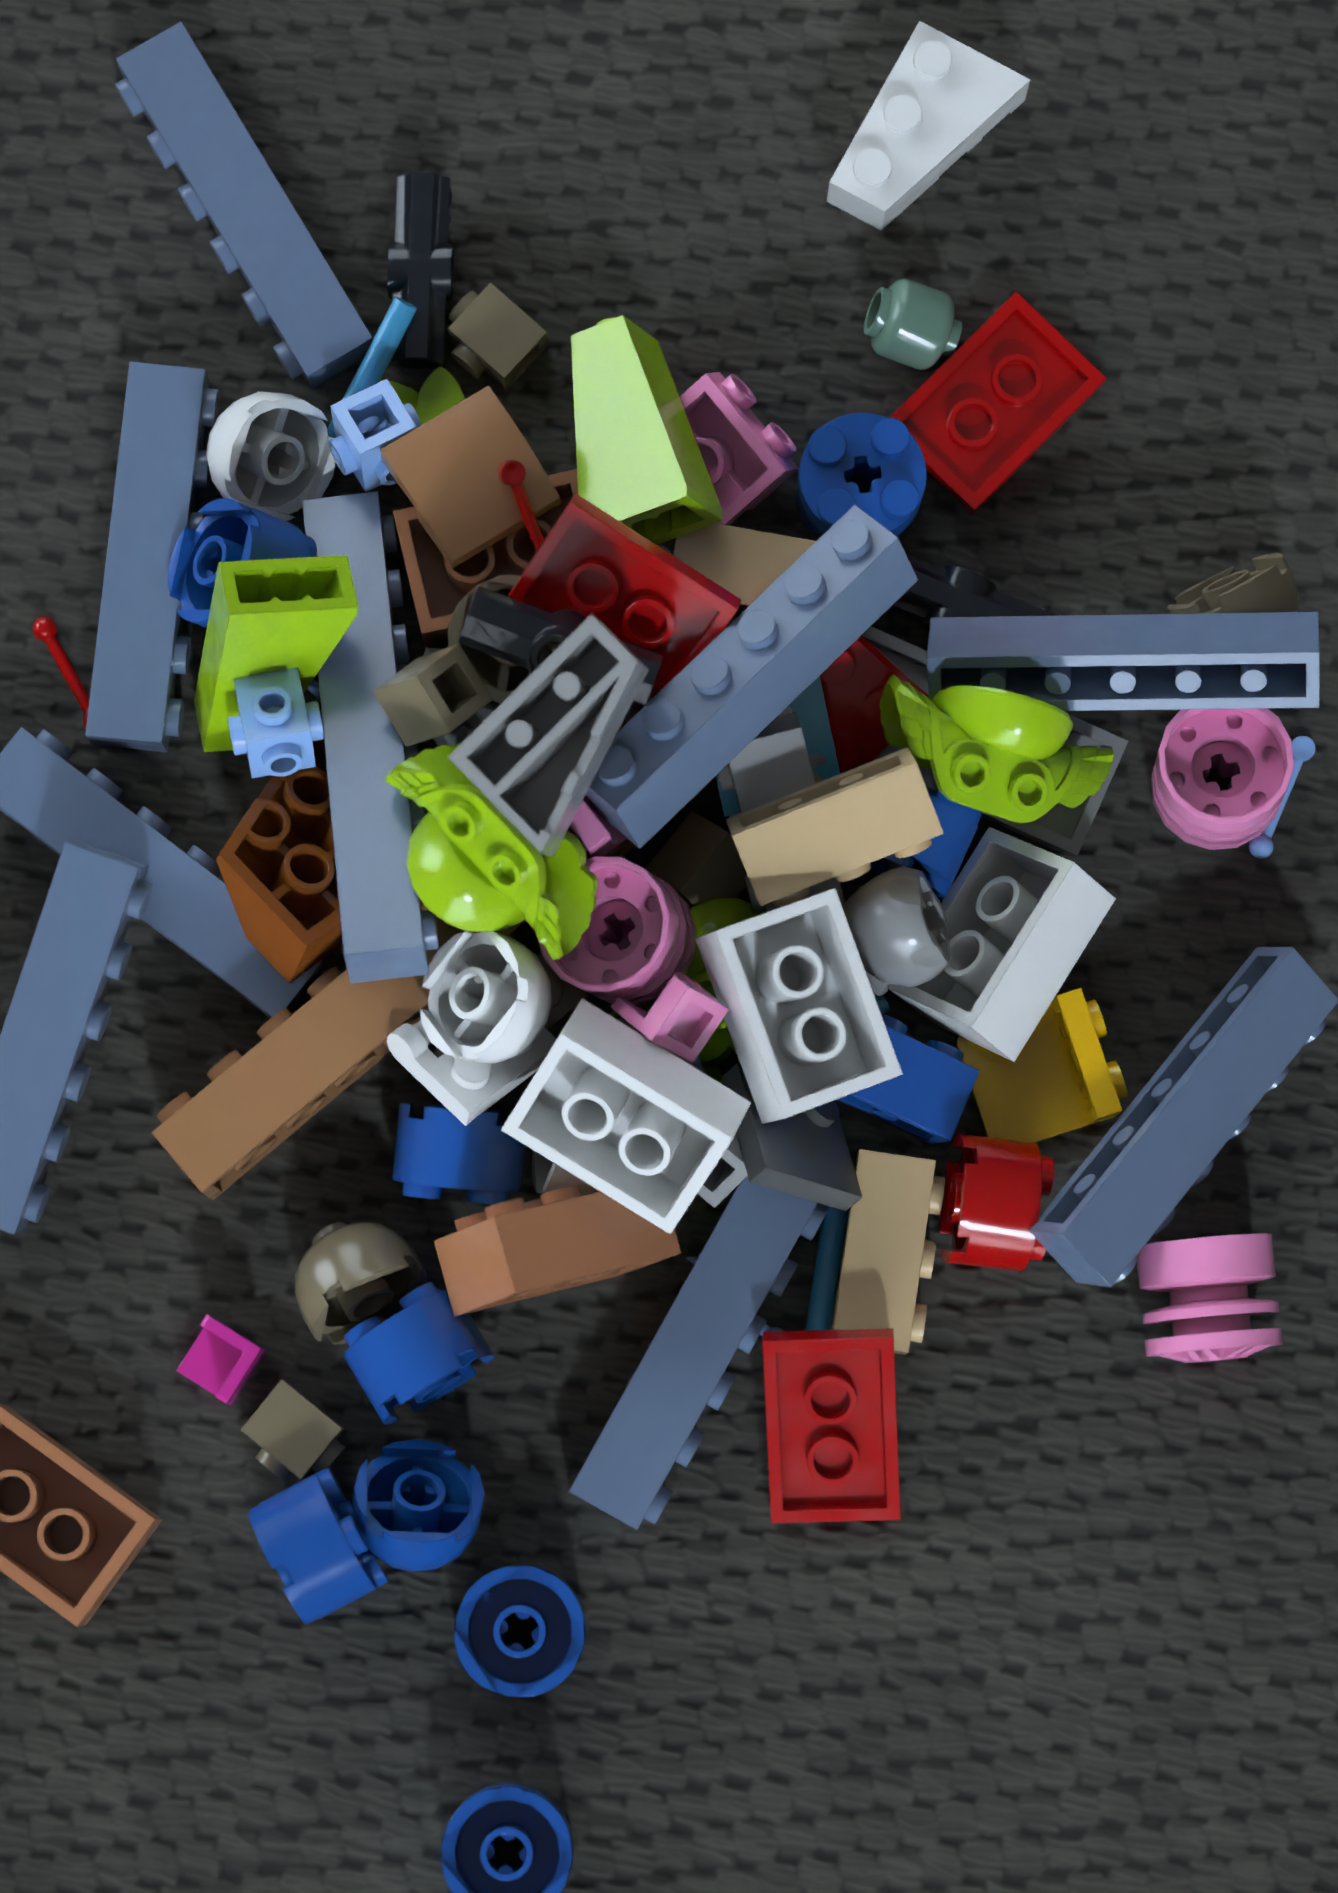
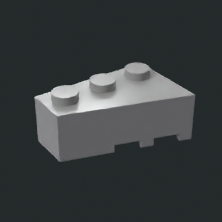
(553, 733)

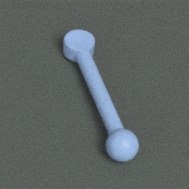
(1303, 750)

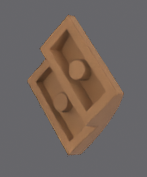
(454, 479)

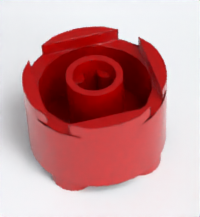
(994, 1202)

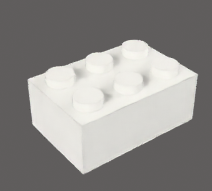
(1013, 939)
(799, 1006)
(626, 1116)

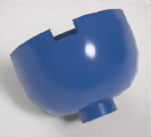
(417, 1505)

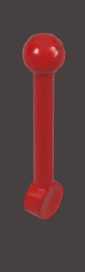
(513, 473)
(45, 630)

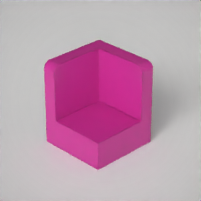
(221, 1360)

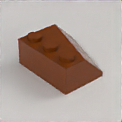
(284, 871)

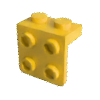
(1055, 1080)

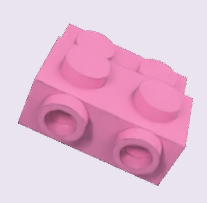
(738, 450)

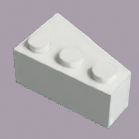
(921, 123)

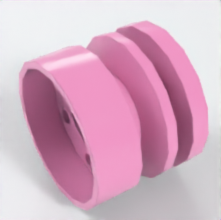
(1239, 744)
(660, 940)
(1209, 1296)

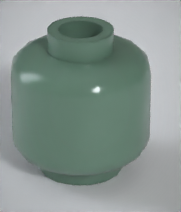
(912, 324)

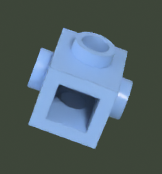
(365, 426)
(274, 723)

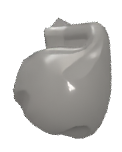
(898, 929)

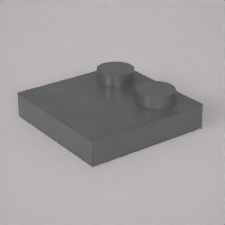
(799, 1153)

